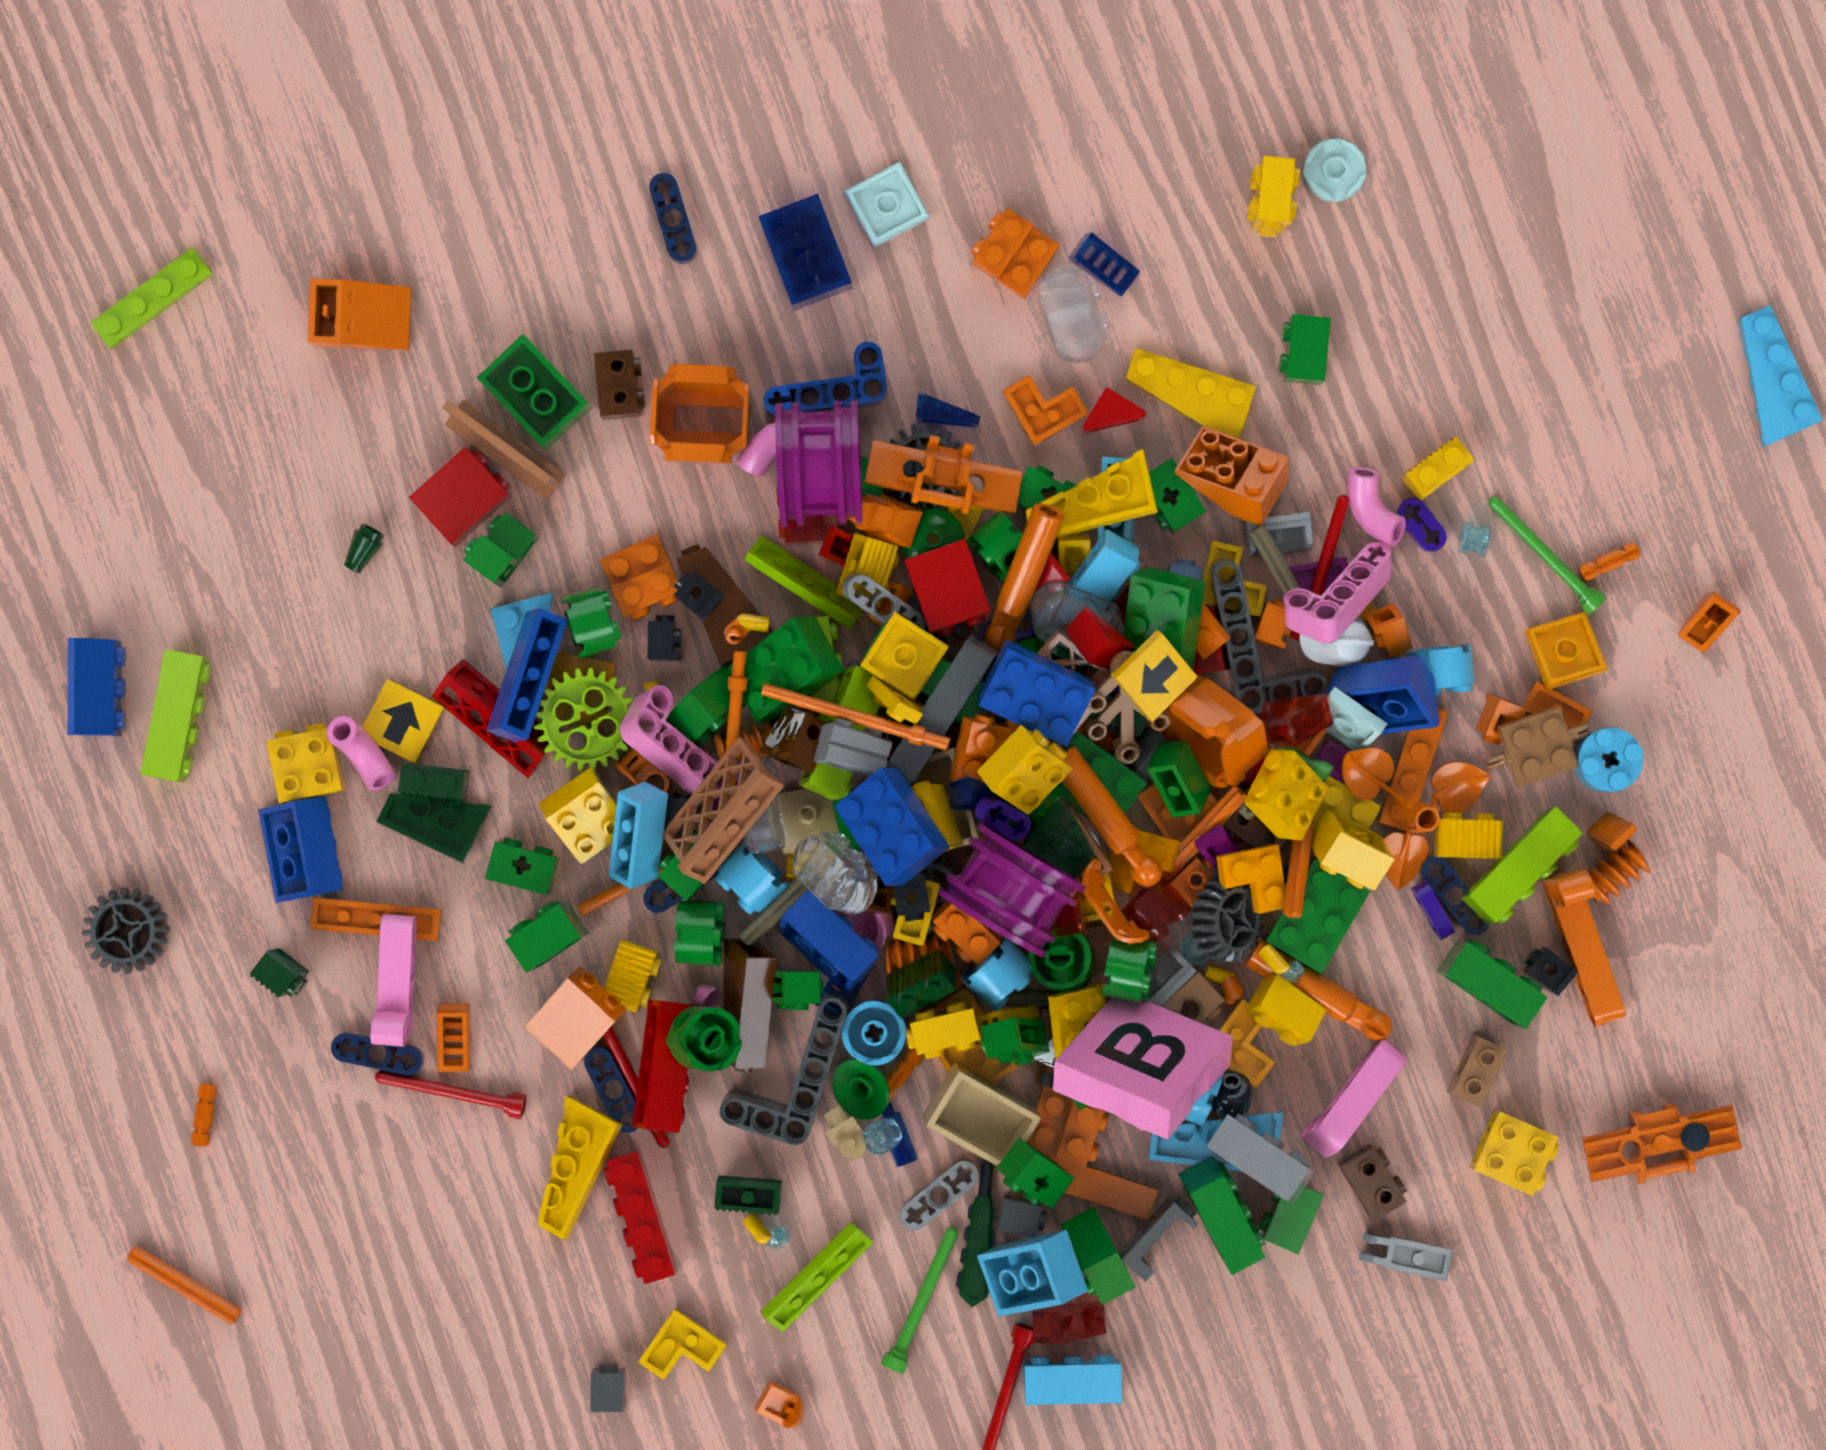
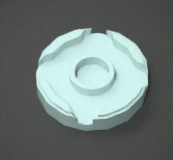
(1334, 170)

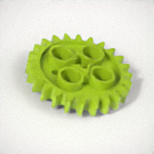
(573, 691)

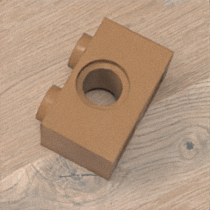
(1202, 993)
(1477, 1071)

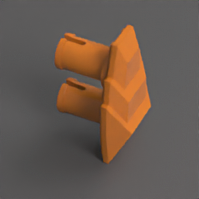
(889, 520)

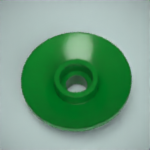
(938, 522)
(852, 1093)

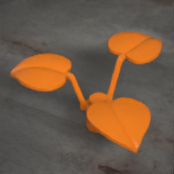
(1456, 788)

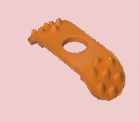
(1117, 923)

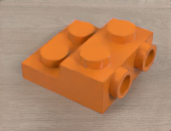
(1014, 252)
(641, 577)
(977, 742)
(973, 938)
(1067, 1129)

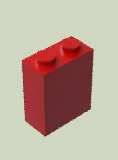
(461, 495)
(948, 588)

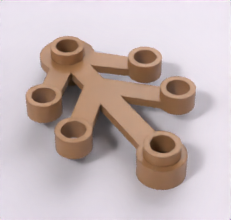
(1125, 706)

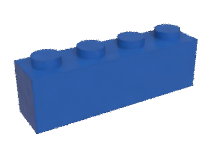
(527, 675)

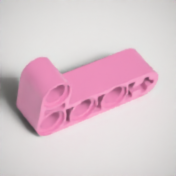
(1329, 615)
(662, 744)
(396, 975)
(1355, 1099)

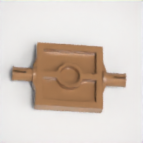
(1537, 746)

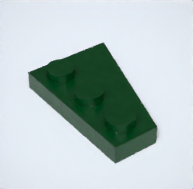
(437, 824)

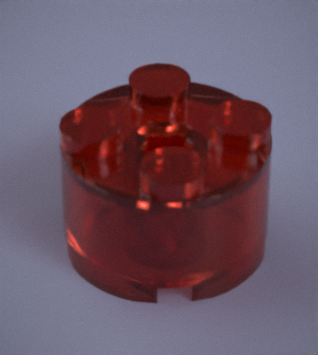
(1156, 909)

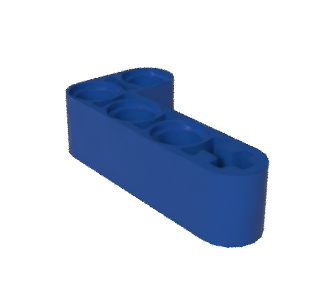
(825, 387)

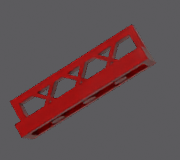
(479, 693)

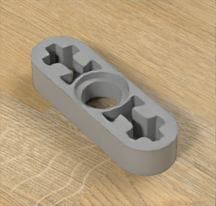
(870, 586)
(925, 1215)

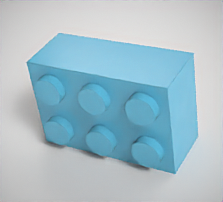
(1032, 1273)

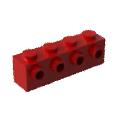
(661, 1077)
(642, 1216)

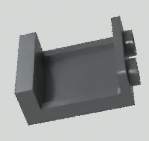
(1151, 1231)

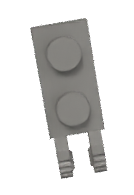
(1410, 1256)

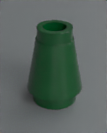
(363, 546)

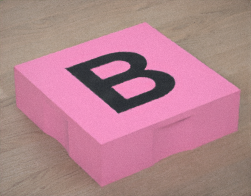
(1142, 1064)

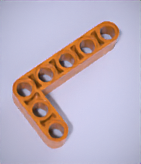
(1568, 899)

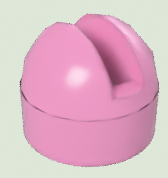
(706, 995)

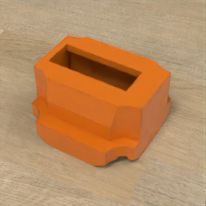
(698, 388)
(1219, 731)

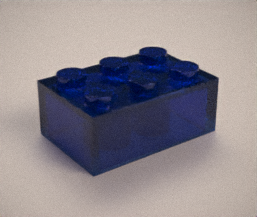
(805, 252)

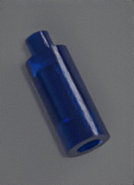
(904, 1152)

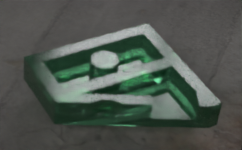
(1060, 840)

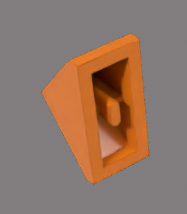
(1708, 621)

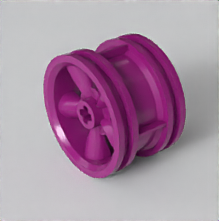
(818, 463)
(1011, 890)

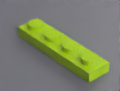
(151, 298)
(802, 581)
(816, 1277)

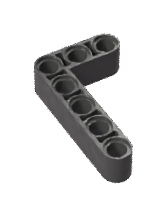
(1247, 648)
(945, 703)
(805, 1081)

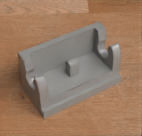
(1288, 532)
(1169, 975)

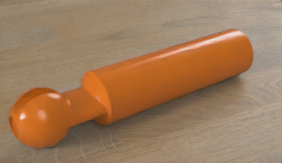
(1024, 573)
(1109, 818)
(1338, 1001)

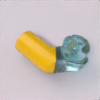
(1275, 961)
(762, 1235)

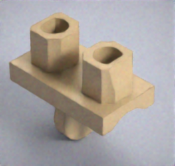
(845, 1134)

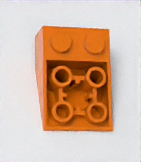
(359, 315)
(1235, 474)

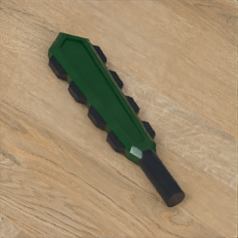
(979, 1239)

